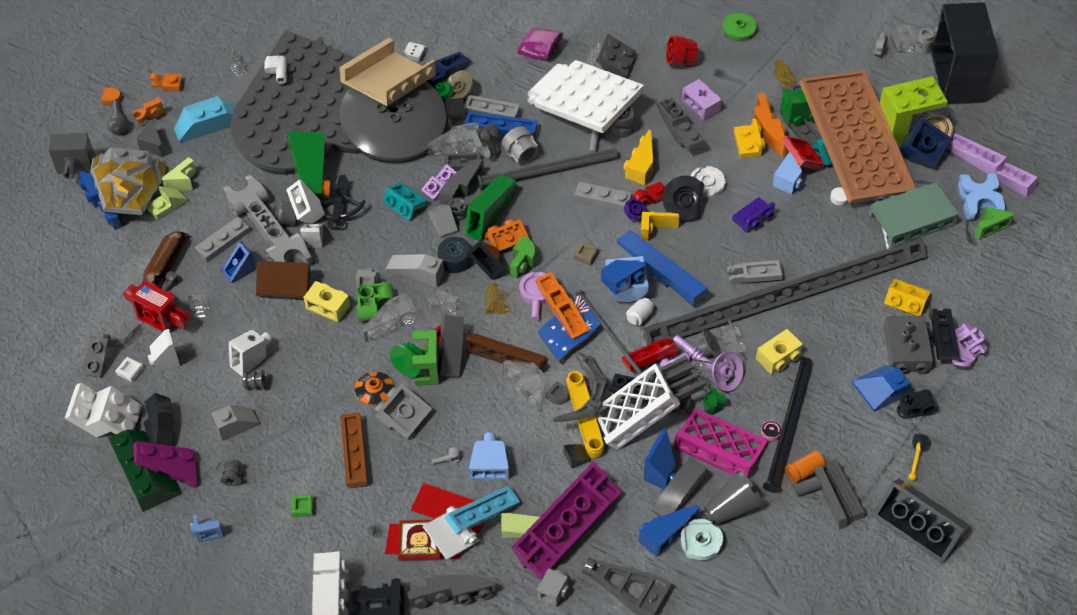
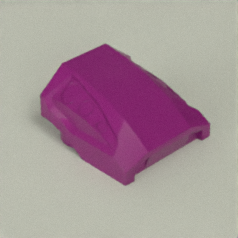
(539, 43)

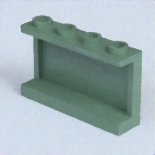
(914, 214)

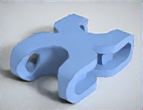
(978, 195)

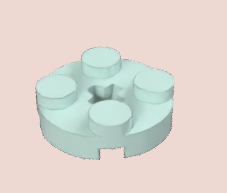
(705, 550)

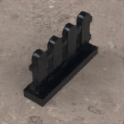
(394, 593)

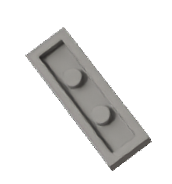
(491, 106)
(601, 195)
(222, 239)

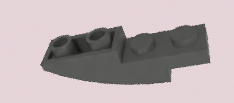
(679, 125)
(458, 587)

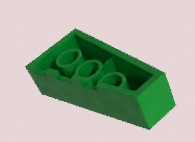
(794, 107)

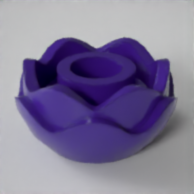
(633, 209)

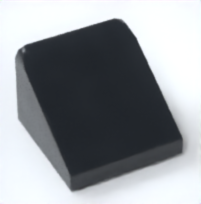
(575, 454)

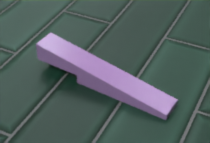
(993, 162)

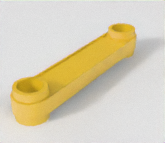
(588, 427)

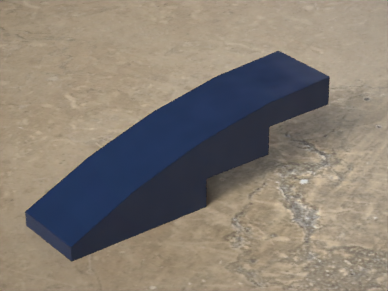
(448, 66)

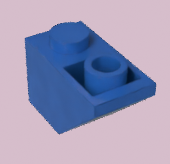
(622, 274)

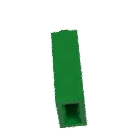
(308, 158)
(488, 206)

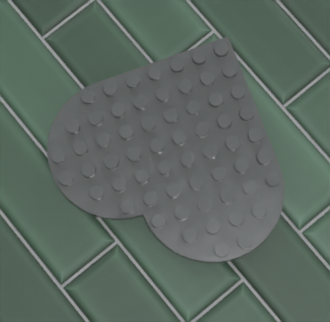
(304, 103)

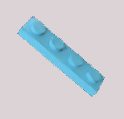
(482, 510)

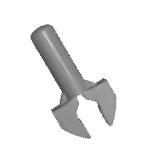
(880, 44)

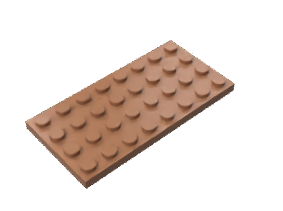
(857, 136)

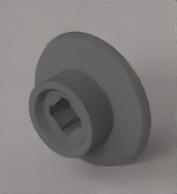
(709, 344)

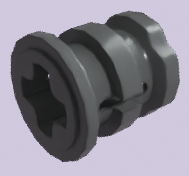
(254, 380)
(231, 472)

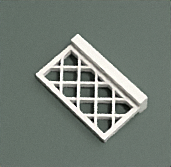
(641, 418)

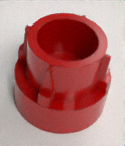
(681, 51)

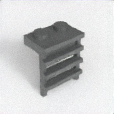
(678, 376)

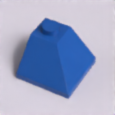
(882, 386)
(660, 462)

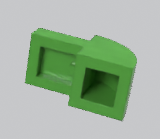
(522, 257)

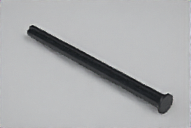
(788, 425)

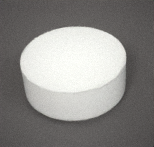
(838, 196)

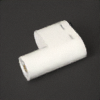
(278, 66)

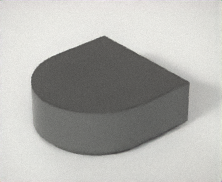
(557, 394)

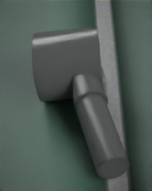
(172, 280)

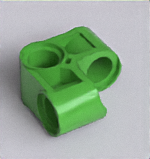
(371, 297)

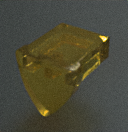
(492, 303)

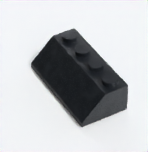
(920, 520)

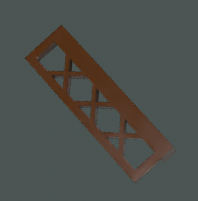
(500, 351)

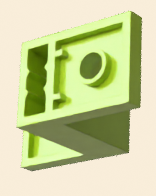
(903, 100)

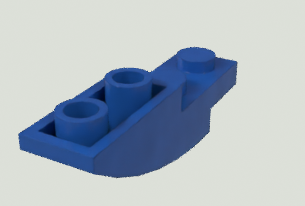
(87, 183)

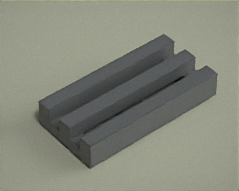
(460, 160)

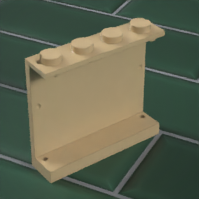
(384, 73)

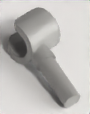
(453, 457)

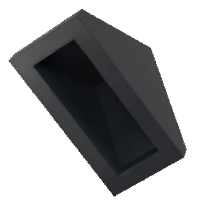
(487, 258)

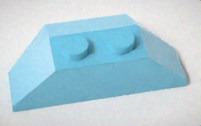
(204, 118)

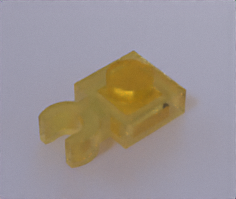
(783, 73)

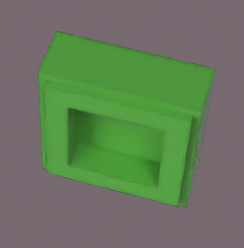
(302, 505)

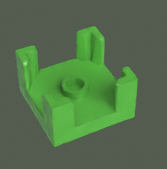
(428, 360)

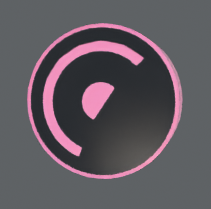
(771, 430)

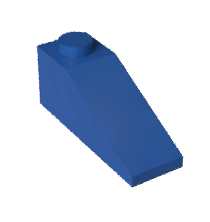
(666, 529)

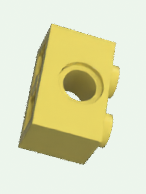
(317, 298)
(779, 352)

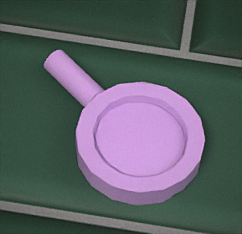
(531, 293)

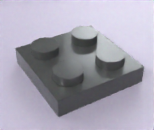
(615, 55)

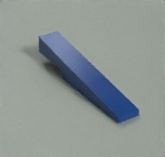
(664, 269)

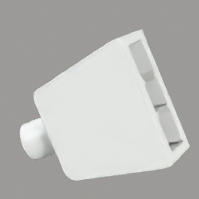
(248, 351)

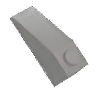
(417, 267)

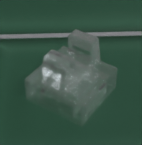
(199, 303)

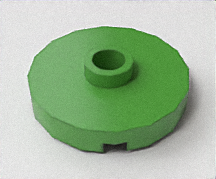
(739, 26)

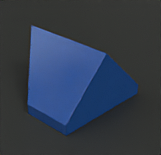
(239, 263)

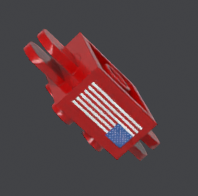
(156, 307)

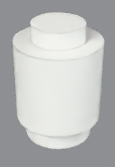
(639, 311)

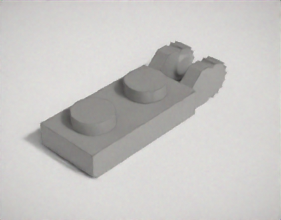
(755, 272)

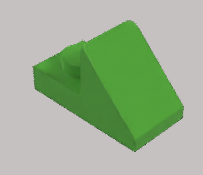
(993, 222)

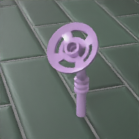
(720, 370)

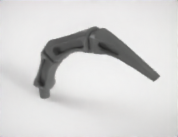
(599, 387)

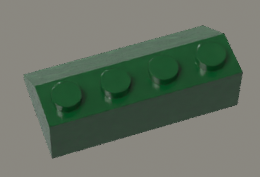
(147, 485)

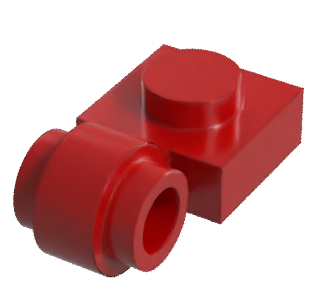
(652, 193)

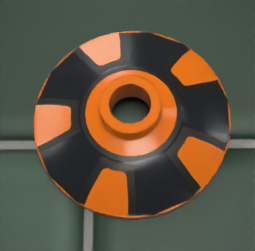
(375, 394)

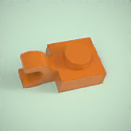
(169, 82)
(151, 110)

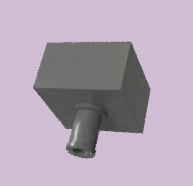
(71, 153)

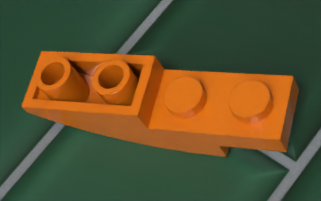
(771, 128)

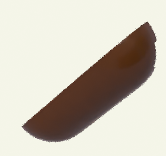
(164, 257)

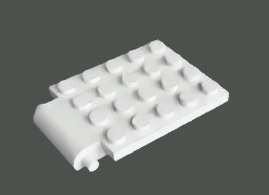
(585, 94)

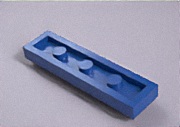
(502, 123)

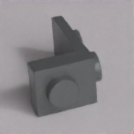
(96, 354)

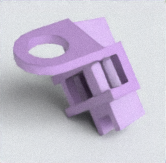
(971, 351)

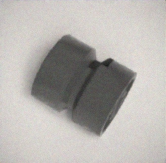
(623, 124)

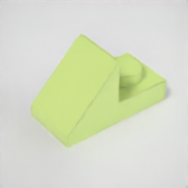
(180, 176)
(168, 201)

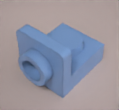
(206, 531)

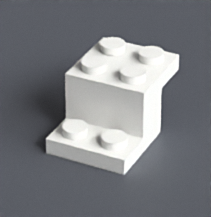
(102, 410)

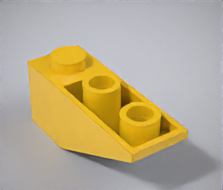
(641, 162)

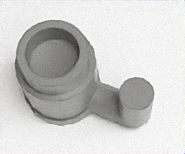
(925, 40)

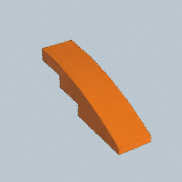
(561, 305)

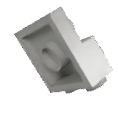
(402, 410)

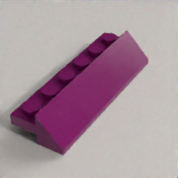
(566, 520)

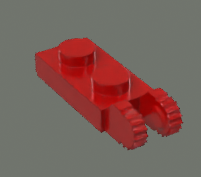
(650, 353)

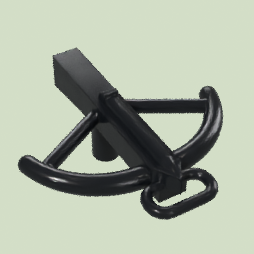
(340, 190)

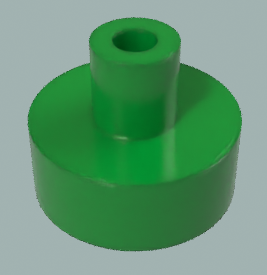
(445, 90)

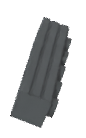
(844, 490)

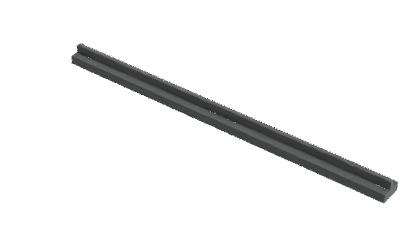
(765, 299)

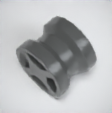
(459, 205)

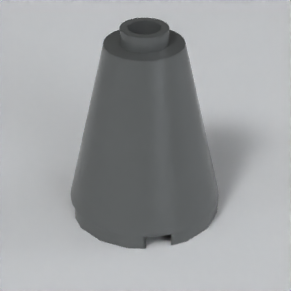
(733, 499)

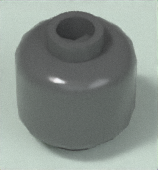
(284, 214)

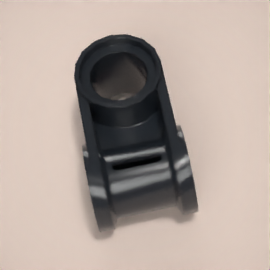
(920, 404)

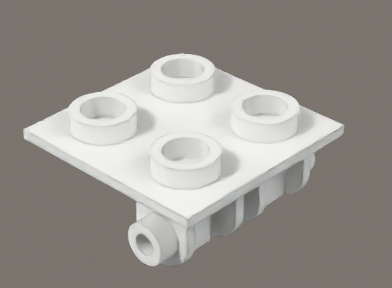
(446, 538)

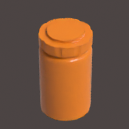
(804, 467)

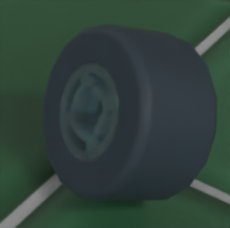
(454, 254)

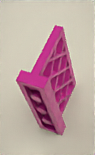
(713, 453)

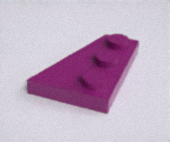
(171, 460)

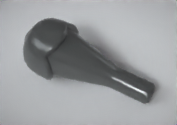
(116, 122)

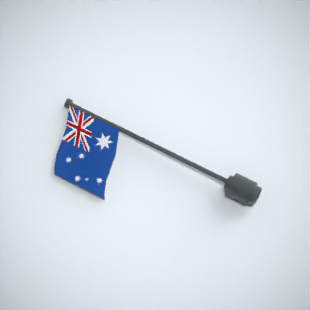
(561, 343)

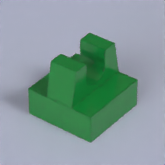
(713, 401)

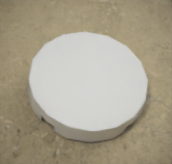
(713, 180)

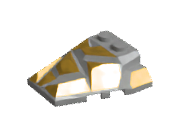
(126, 179)

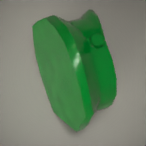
(402, 356)

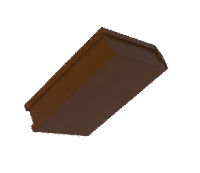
(282, 279)

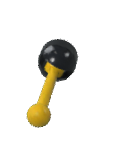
(919, 443)

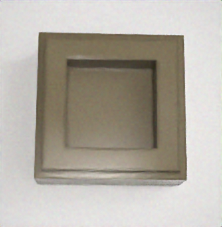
(585, 253)

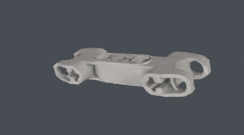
(251, 202)

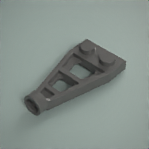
(650, 598)

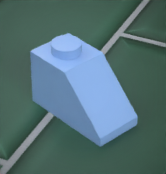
(788, 175)

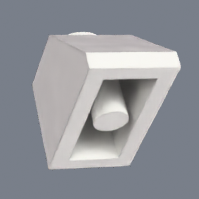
(305, 203)
(163, 353)

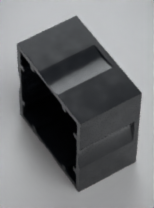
(964, 52)

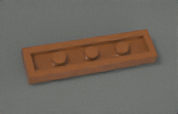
(353, 450)

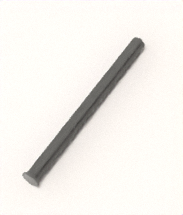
(553, 166)

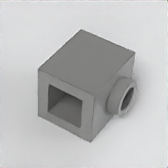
(553, 587)

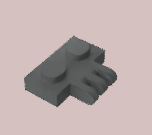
(487, 139)

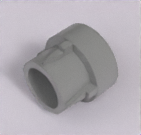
(520, 144)

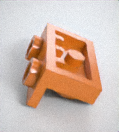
(506, 235)

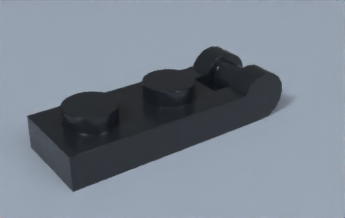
(944, 334)

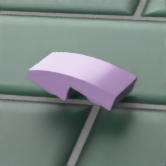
(434, 185)

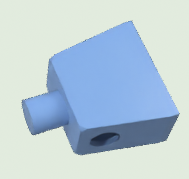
(489, 459)

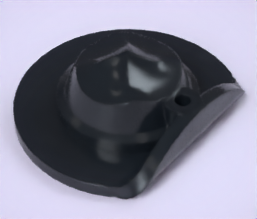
(684, 197)

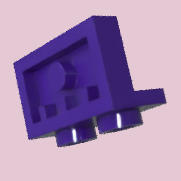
(754, 214)

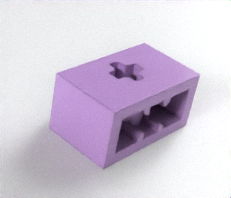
(701, 99)

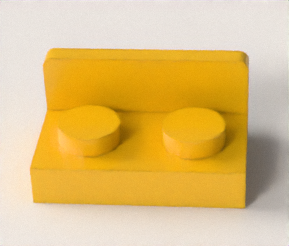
(749, 140)
(907, 297)

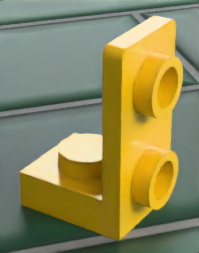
(655, 219)

